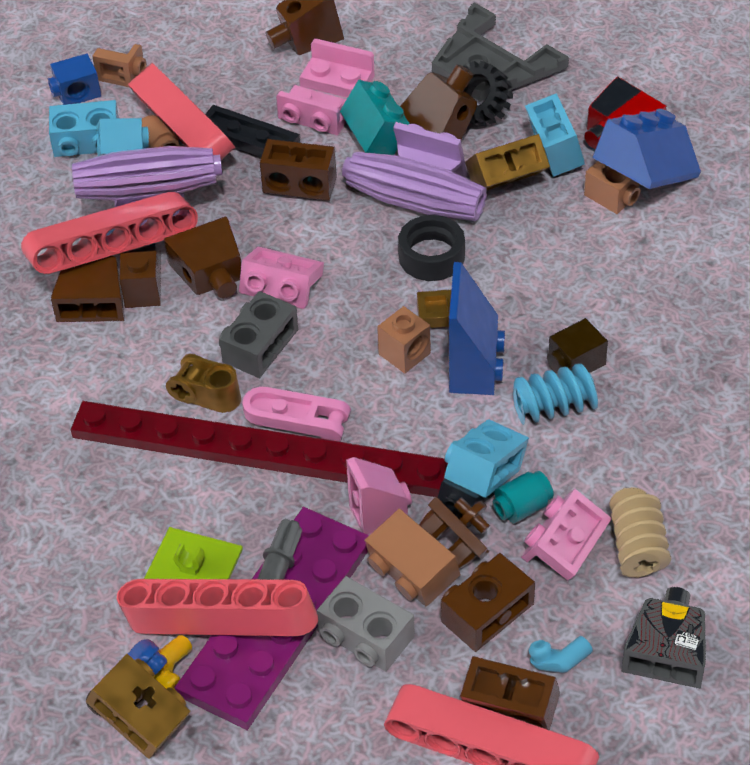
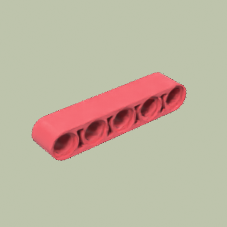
(179, 112)
(95, 226)
(218, 607)
(479, 733)

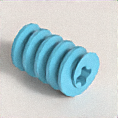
(554, 391)

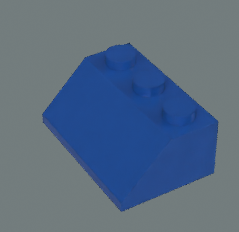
(648, 149)

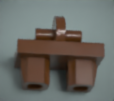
(440, 519)

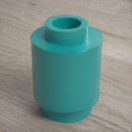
(522, 496)

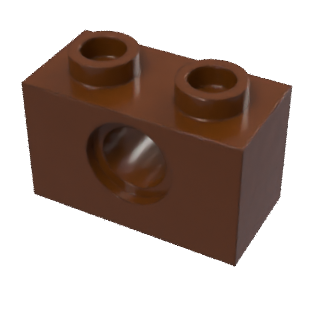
(479, 621)

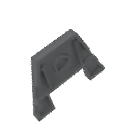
(469, 46)

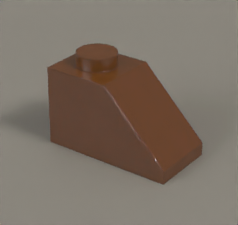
(141, 278)

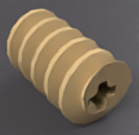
(639, 532)

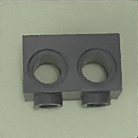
(258, 334)

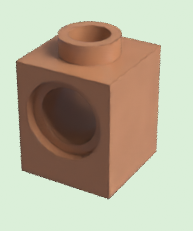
(610, 188)
(404, 339)

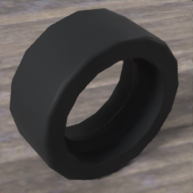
(430, 228)

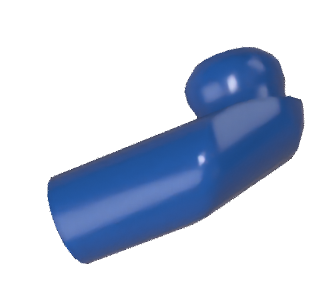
(148, 652)

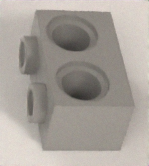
(370, 617)

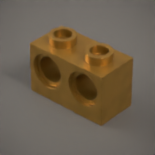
(508, 163)

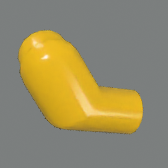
(174, 652)

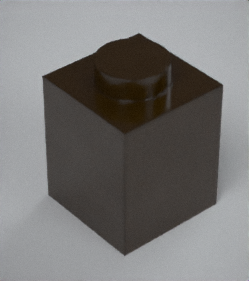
(577, 344)

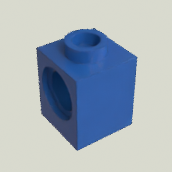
(74, 80)

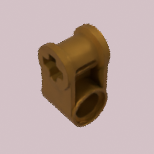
(206, 383)

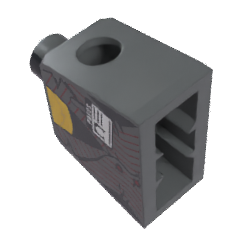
(668, 641)

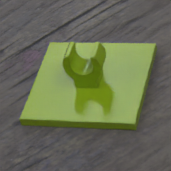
(193, 557)

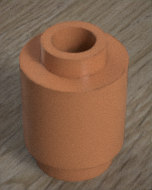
(159, 132)

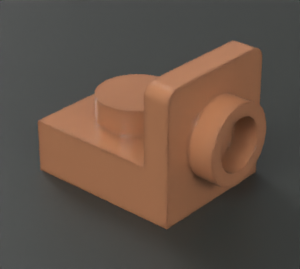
(119, 67)

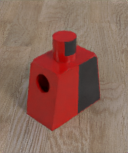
(613, 102)

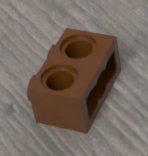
(298, 169)
(511, 691)

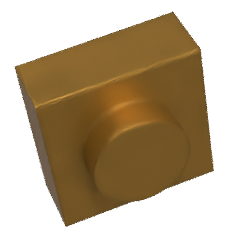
(434, 307)

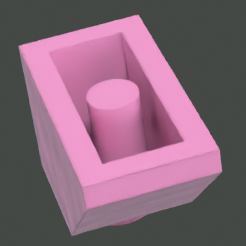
(374, 493)

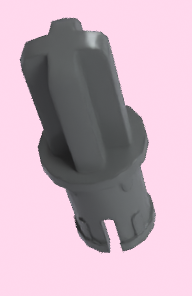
(280, 554)

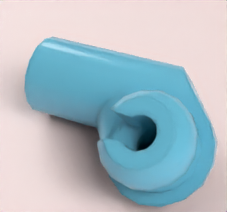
(559, 660)

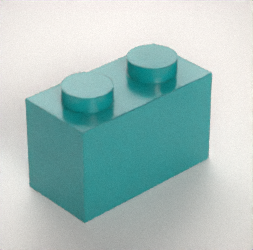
(372, 115)

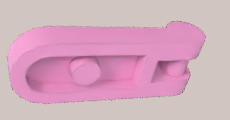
(296, 412)

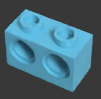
(74, 126)
(556, 133)
(121, 135)
(485, 457)

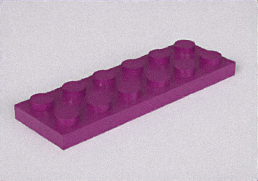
(240, 672)

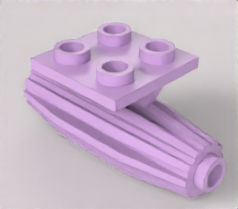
(145, 173)
(422, 178)

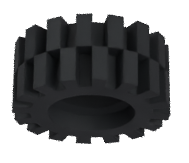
(497, 96)

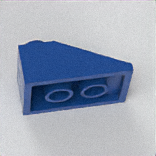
(473, 338)

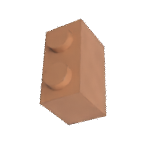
(412, 558)

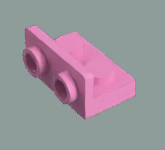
(336, 68)
(311, 109)
(279, 275)
(567, 533)

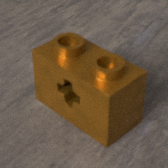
(143, 727)

